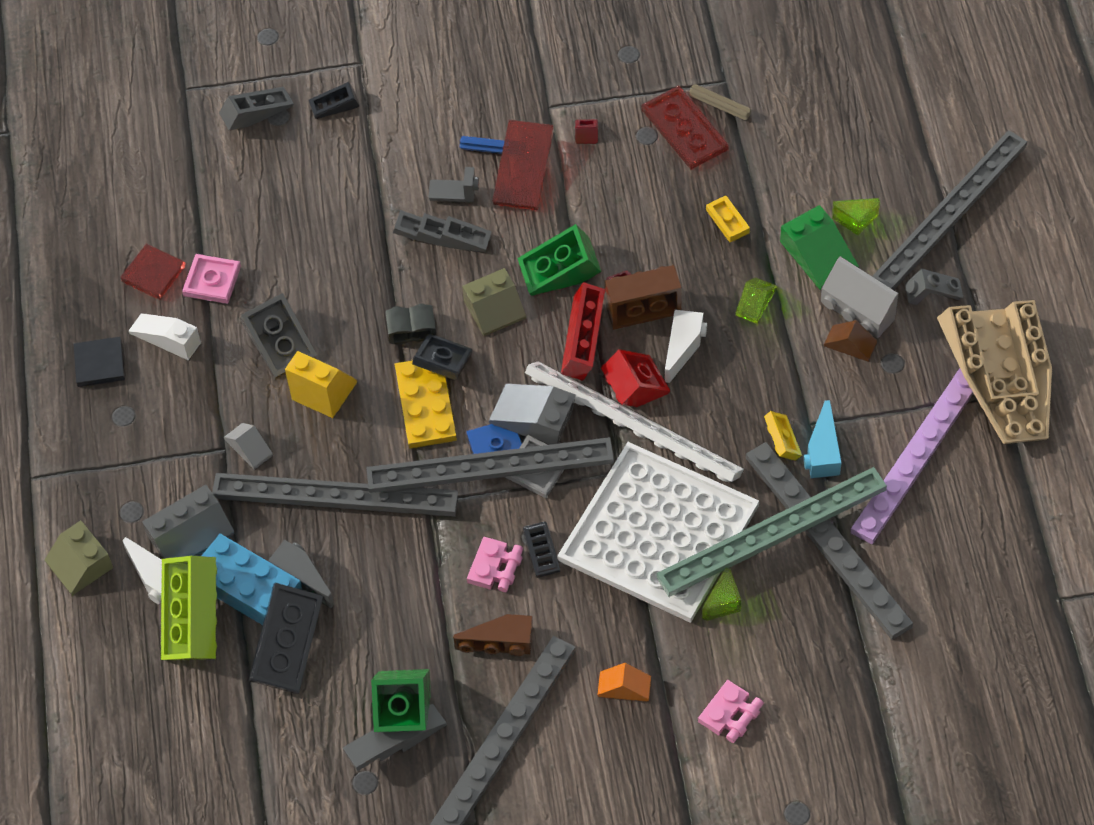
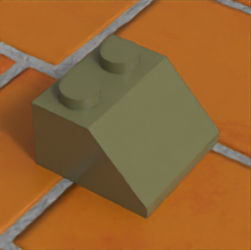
(493, 302)
(78, 558)

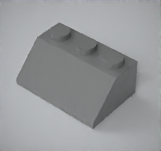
(859, 297)

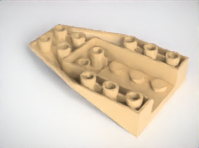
(1005, 366)

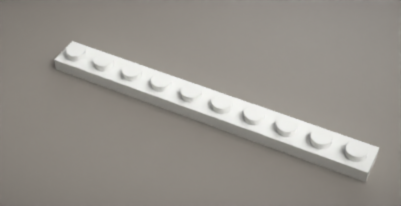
(642, 426)

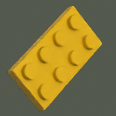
(425, 406)

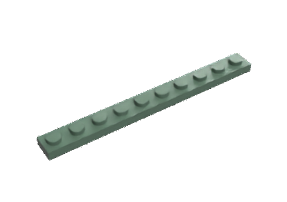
(771, 532)

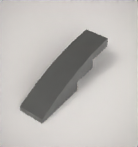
(440, 232)
(384, 744)

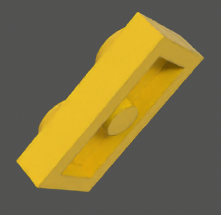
(727, 219)
(782, 435)

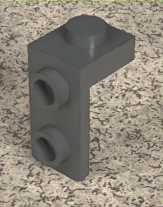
(455, 189)
(929, 282)

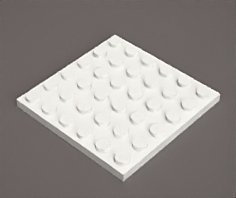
(650, 519)

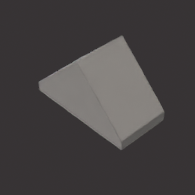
(249, 444)

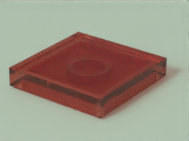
(152, 271)

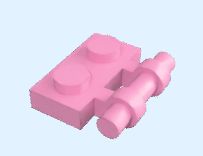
(488, 561)
(724, 707)

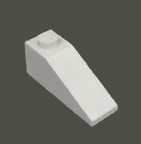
(167, 334)
(684, 340)
(148, 568)

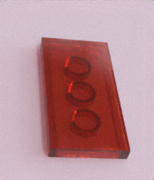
(685, 127)
(523, 165)

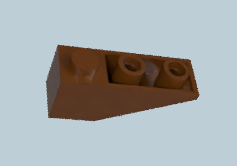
(501, 635)

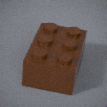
(643, 296)

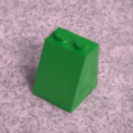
(401, 700)

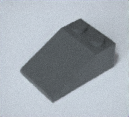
(276, 333)
(534, 411)

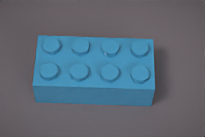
(245, 578)

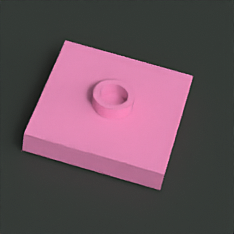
(211, 278)

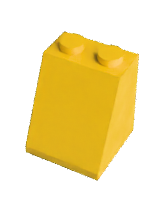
(318, 384)

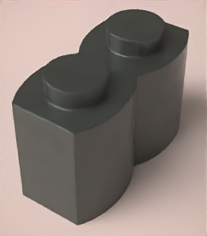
(410, 323)

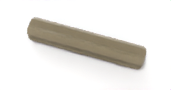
(720, 102)

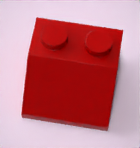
(634, 378)

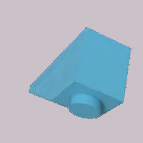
(823, 450)

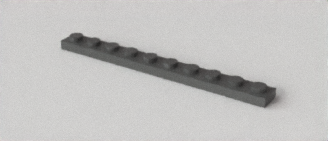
(950, 210)
(489, 465)
(334, 494)
(832, 545)
(505, 733)

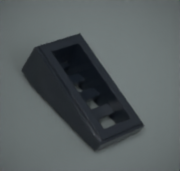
(343, 105)
(538, 534)

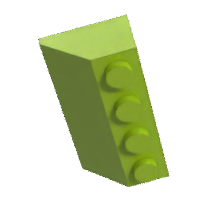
(188, 608)

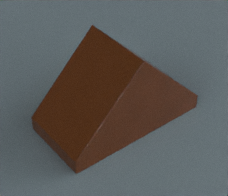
(852, 340)

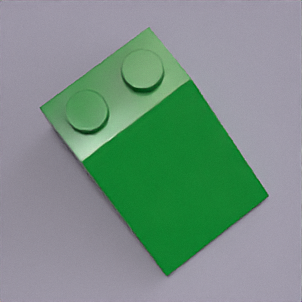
(815, 244)
(559, 262)

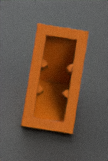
(624, 683)

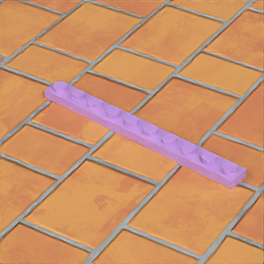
(913, 459)

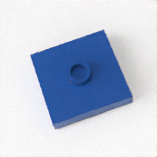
(492, 438)

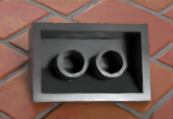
(188, 525)

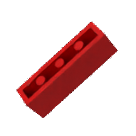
(583, 331)

